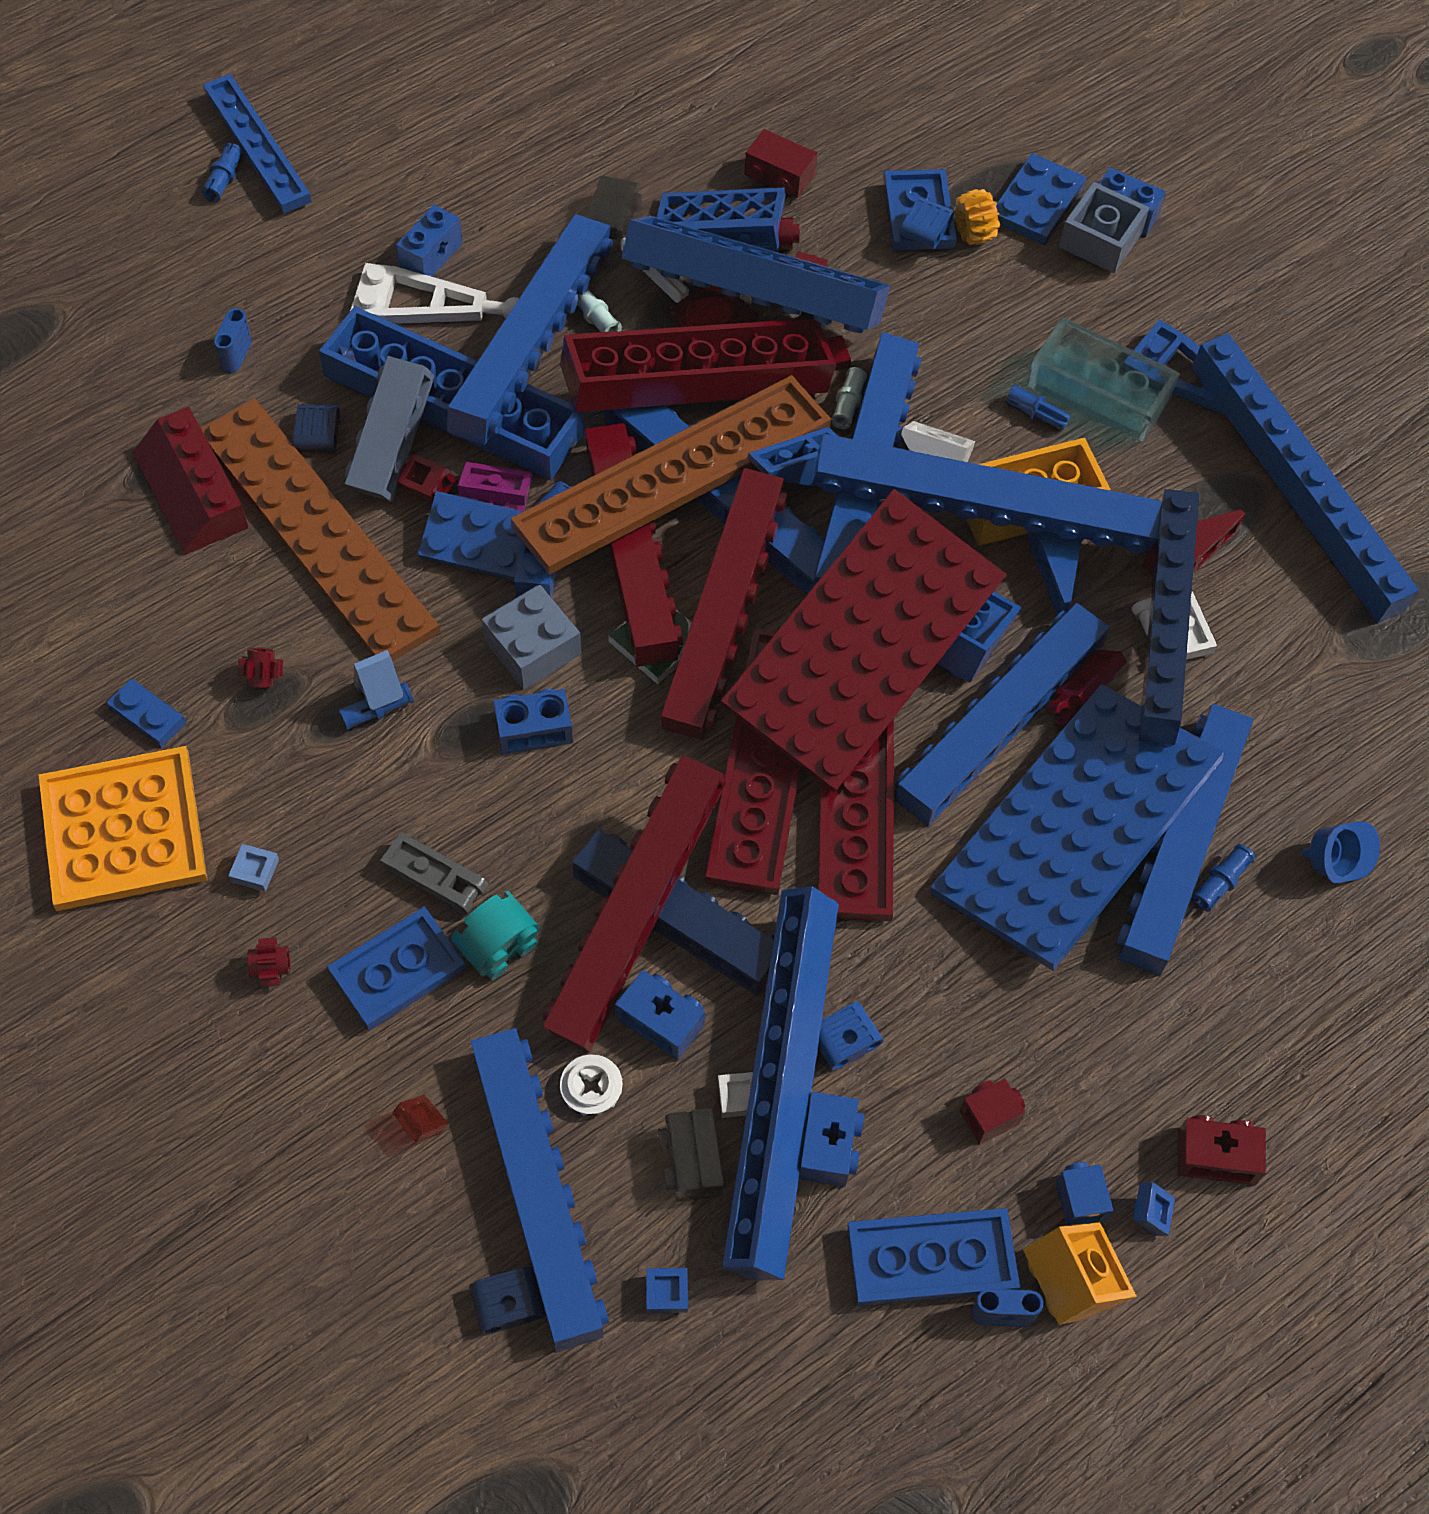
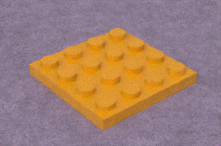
(121, 828)

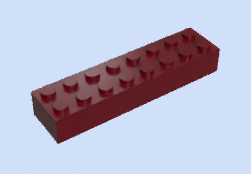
(693, 363)

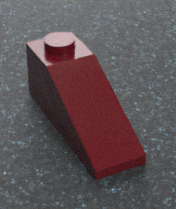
(1210, 537)

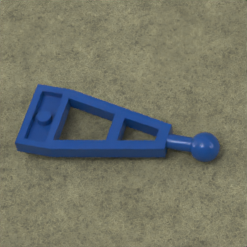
(1161, 345)

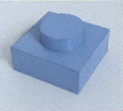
(253, 867)

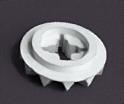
(591, 1068)

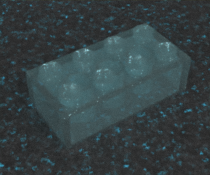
(1102, 379)

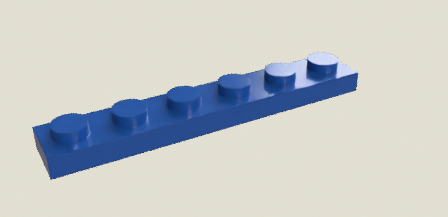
(257, 143)

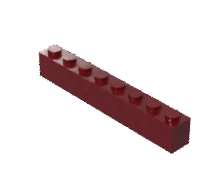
(636, 564)
(723, 604)
(635, 903)

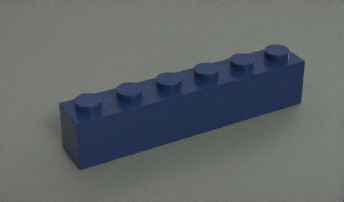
(688, 917)

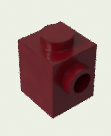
(992, 1109)

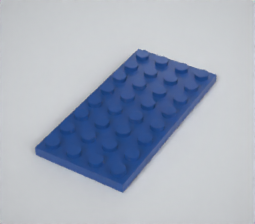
(1074, 828)

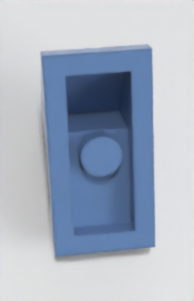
(377, 680)

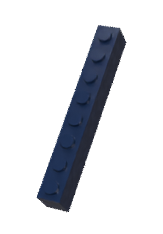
(1169, 619)

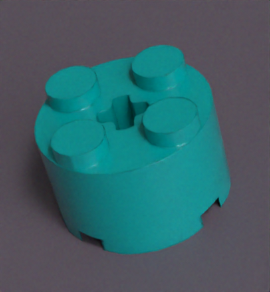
(496, 934)

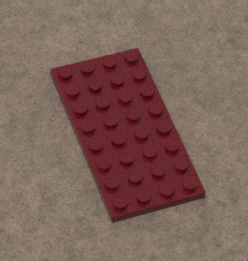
(863, 640)

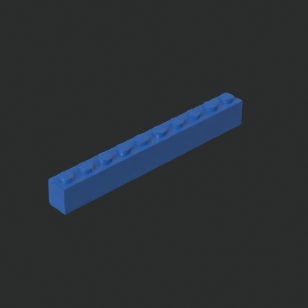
(528, 331)
(876, 423)
(1304, 479)
(988, 493)
(795, 545)
(781, 1086)

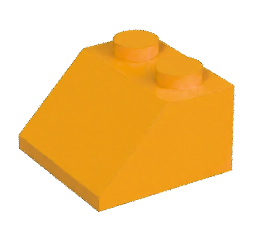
(1078, 1272)

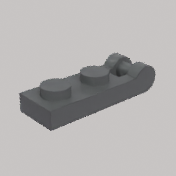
(433, 873)

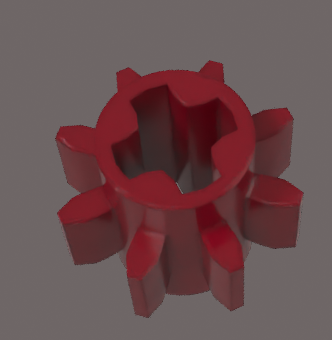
(260, 667)
(269, 961)

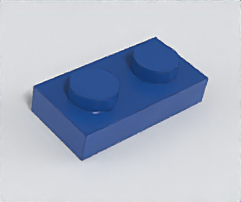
(146, 713)

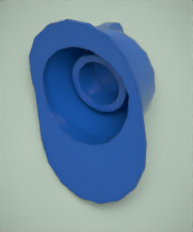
(1344, 851)

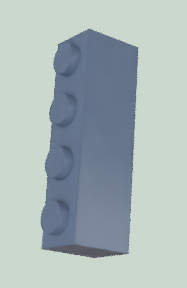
(389, 428)

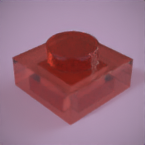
(420, 1118)

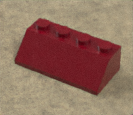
(189, 482)

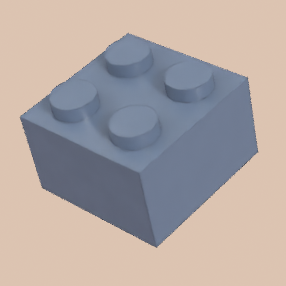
(1103, 227)
(531, 636)

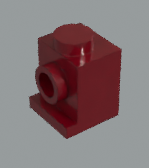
(424, 477)

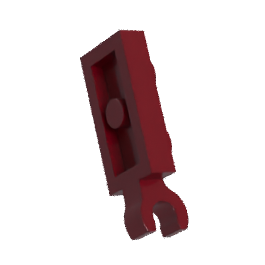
(1077, 689)

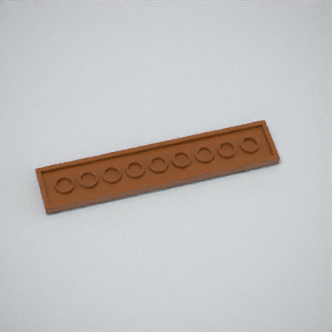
(665, 475)
(319, 532)

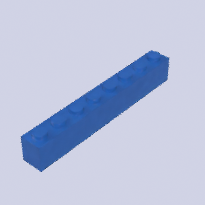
(1000, 714)
(1182, 851)
(537, 1190)

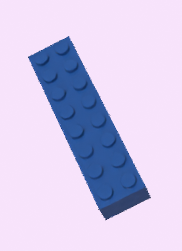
(756, 273)
(533, 435)

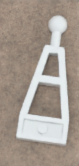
(379, 282)

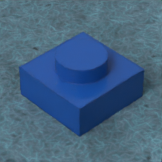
(1154, 1209)
(666, 1290)

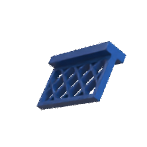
(747, 229)

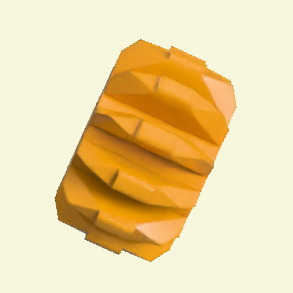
(976, 217)

